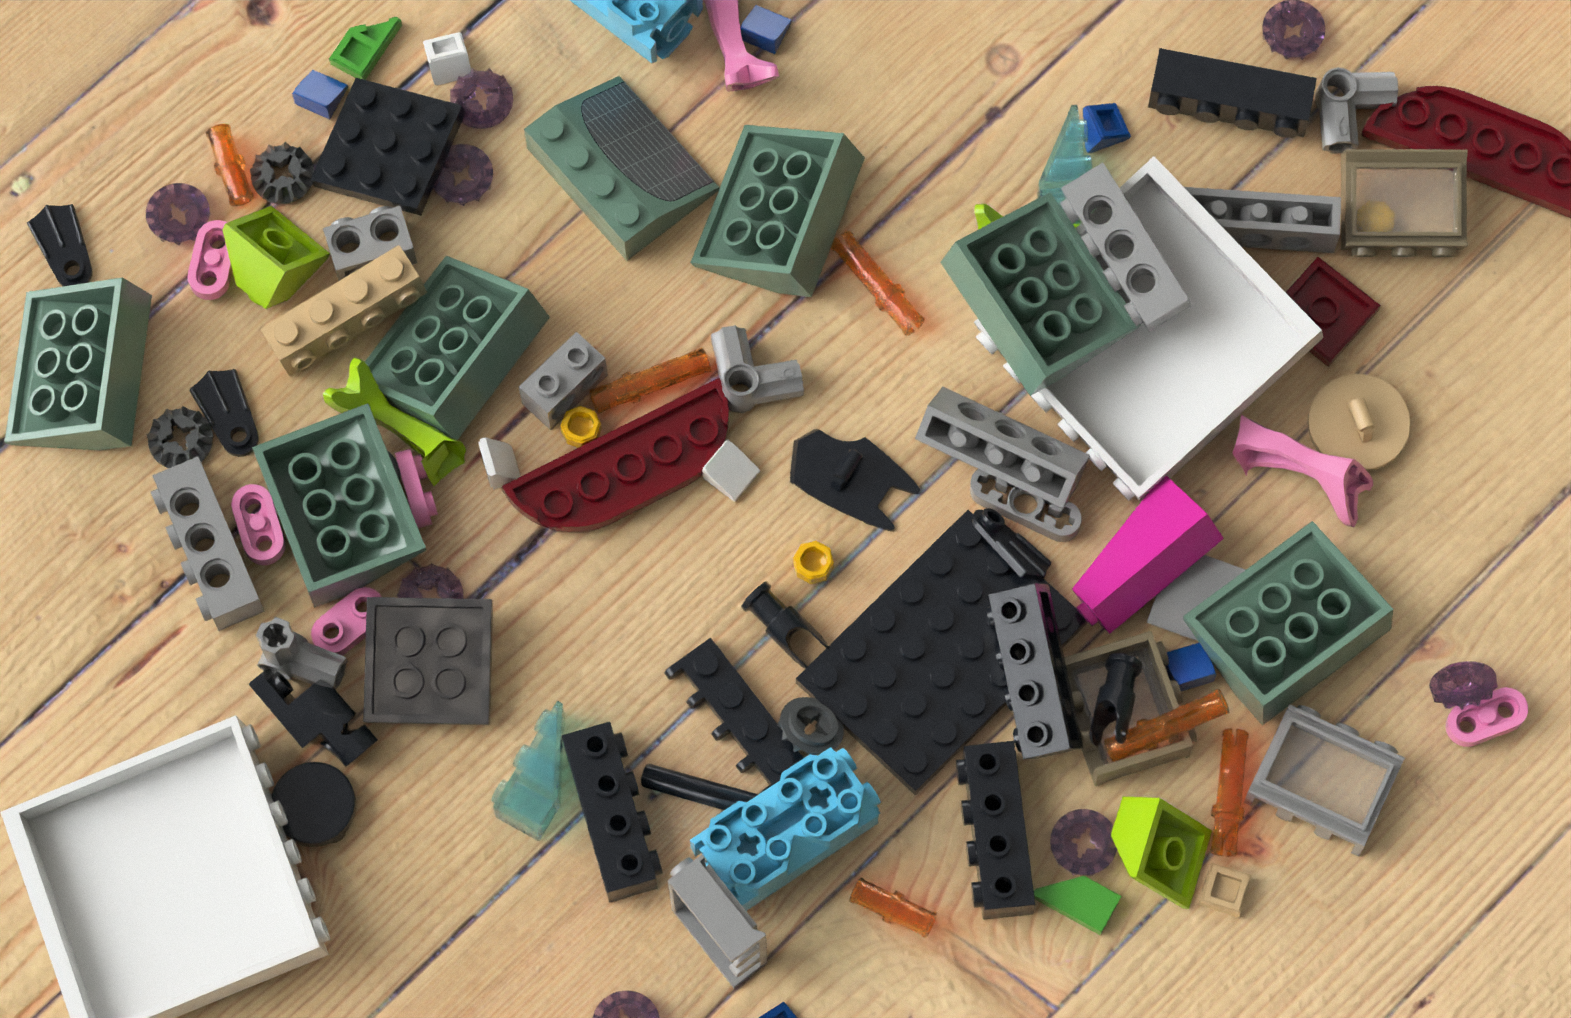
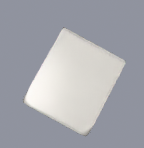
(447, 58)
(498, 462)
(730, 471)

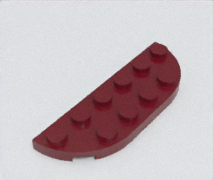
(1502, 144)
(626, 465)

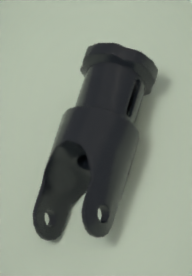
(779, 619)
(1116, 697)

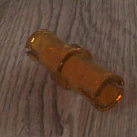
(229, 165)
(893, 907)

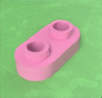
(210, 262)
(420, 503)
(258, 526)
(346, 619)
(1486, 719)

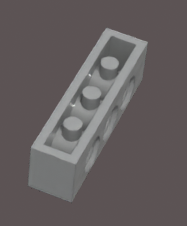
(1099, 189)
(1274, 218)
(1002, 447)
(186, 485)

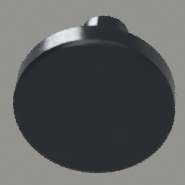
(316, 803)

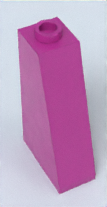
(1145, 555)

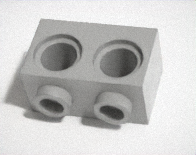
(366, 233)
(563, 380)

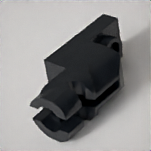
(314, 713)

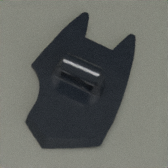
(847, 475)

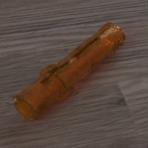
(887, 294)
(639, 384)
(1163, 727)
(1229, 793)

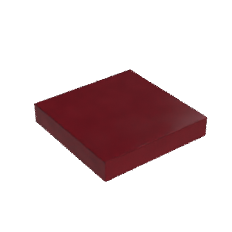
(1334, 306)

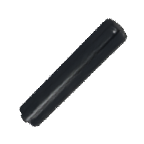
(692, 787)

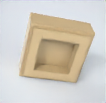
(1225, 890)

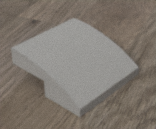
(1188, 591)

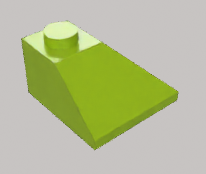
(271, 256)
(1161, 847)

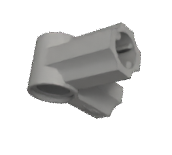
(1338, 114)
(764, 382)
(295, 657)

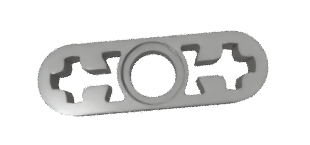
(1029, 520)

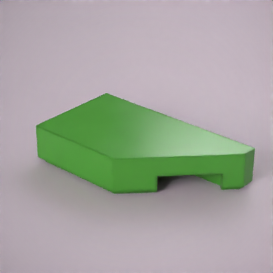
(364, 47)
(1080, 901)

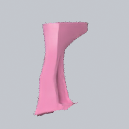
(741, 68)
(1338, 476)

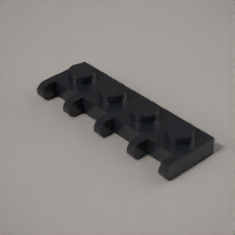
(737, 710)

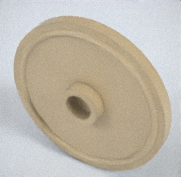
(1359, 420)

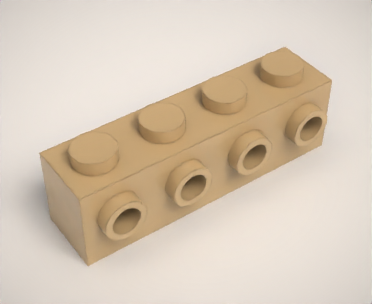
(344, 310)

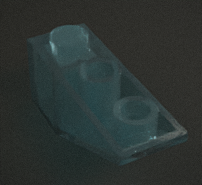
(1066, 158)
(534, 789)

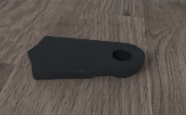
(62, 243)
(227, 410)
(1011, 546)

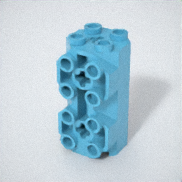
(645, 25)
(788, 826)

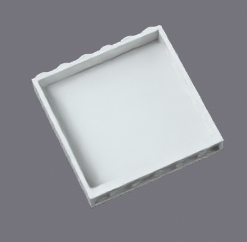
(1175, 388)
(167, 879)

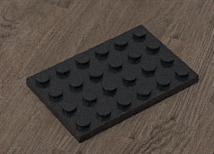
(922, 659)

